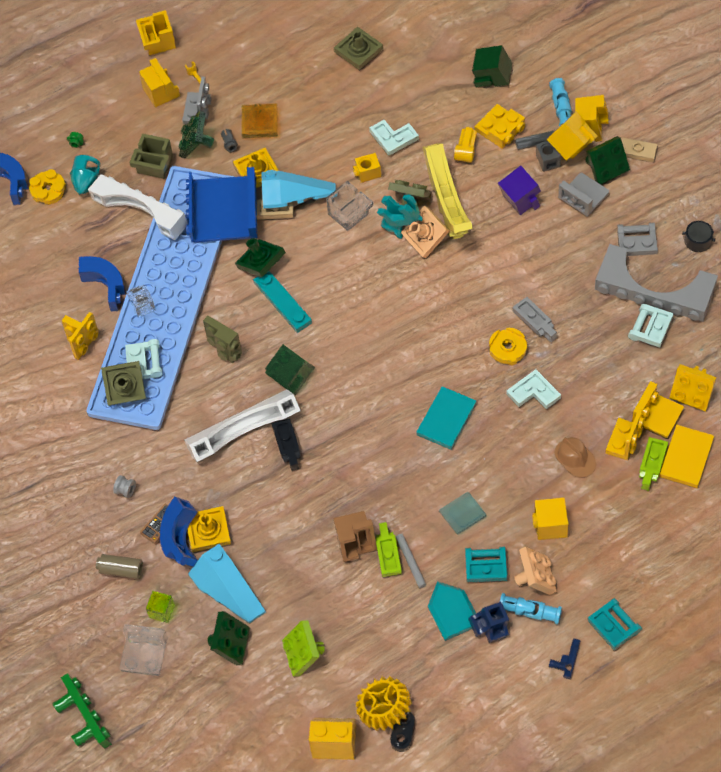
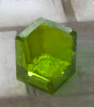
(160, 606)

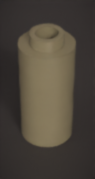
(119, 566)

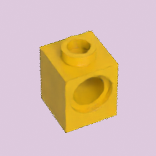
(367, 167)

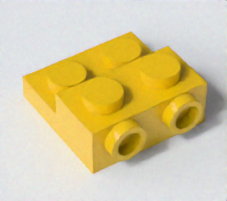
(500, 125)

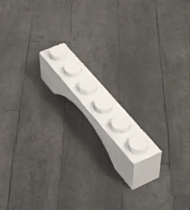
(111, 193)
(213, 438)

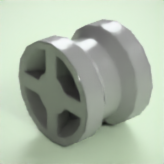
(124, 486)

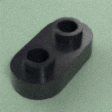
(403, 730)

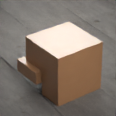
(354, 535)

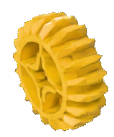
(383, 711)

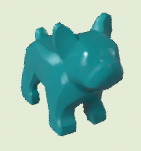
(399, 215)

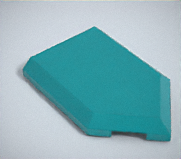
(450, 610)

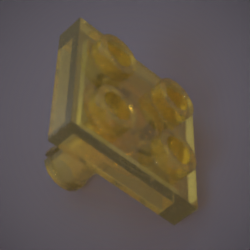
(259, 120)

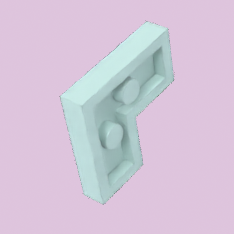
(392, 140)
(534, 386)

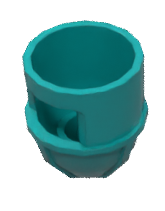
(82, 176)

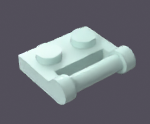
(656, 328)
(137, 352)

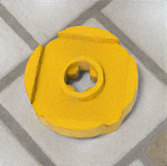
(43, 179)
(508, 356)

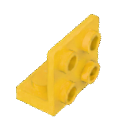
(658, 412)
(624, 437)

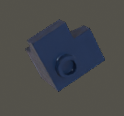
(490, 621)

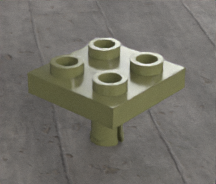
(358, 48)
(405, 189)
(123, 383)

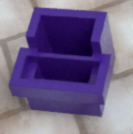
(520, 190)

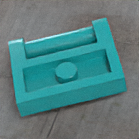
(486, 569)
(610, 628)

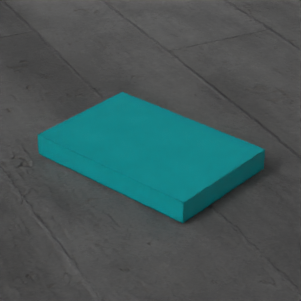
(446, 418)

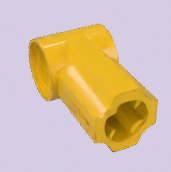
(465, 148)

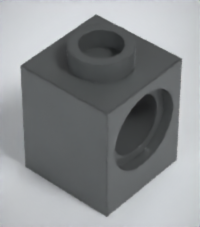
(549, 161)

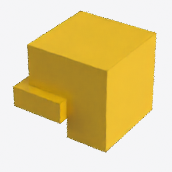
(156, 33)
(158, 84)
(594, 112)
(572, 136)

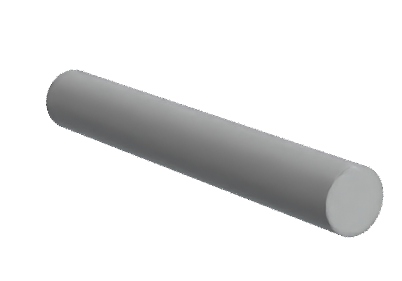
(411, 561)

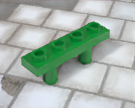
(92, 718)

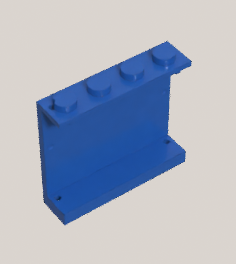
(222, 208)

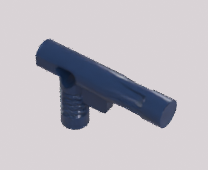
(567, 660)

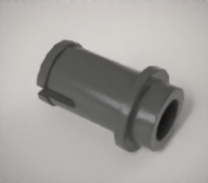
(230, 144)

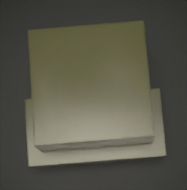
(152, 156)

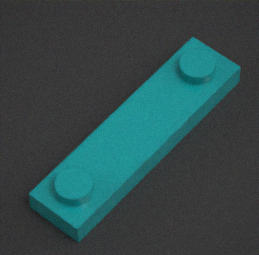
(283, 301)

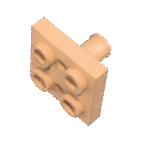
(425, 230)
(536, 572)

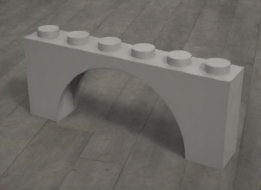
(689, 301)

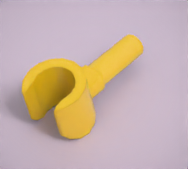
(193, 71)

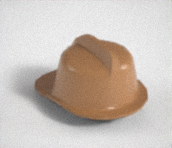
(575, 457)

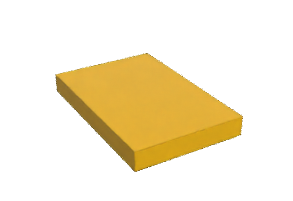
(686, 456)

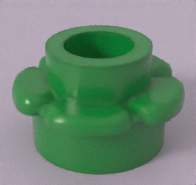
(75, 139)

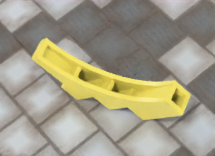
(446, 195)

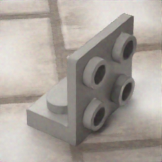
(197, 102)
(582, 193)

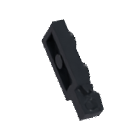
(287, 442)

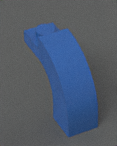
(13, 171)
(100, 270)
(174, 529)

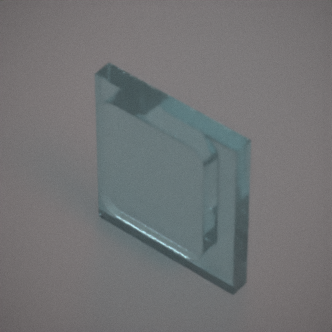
(462, 513)

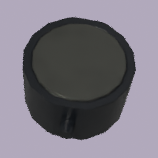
(698, 236)

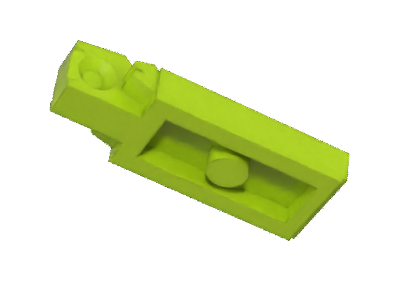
(652, 461)
(387, 552)

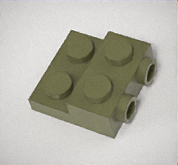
(224, 339)

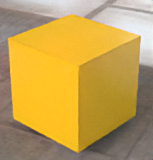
(550, 518)

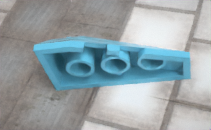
(285, 187)
(222, 581)

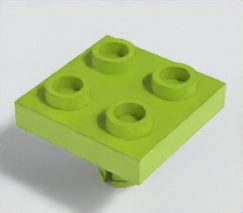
(301, 648)

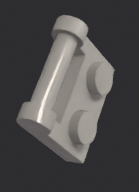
(638, 244)

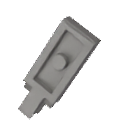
(535, 319)

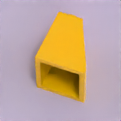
(332, 738)

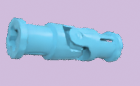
(560, 99)
(527, 608)

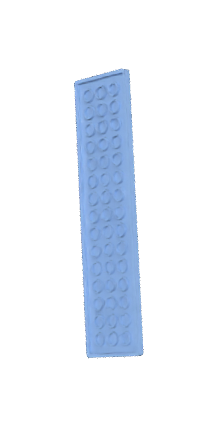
(177, 281)

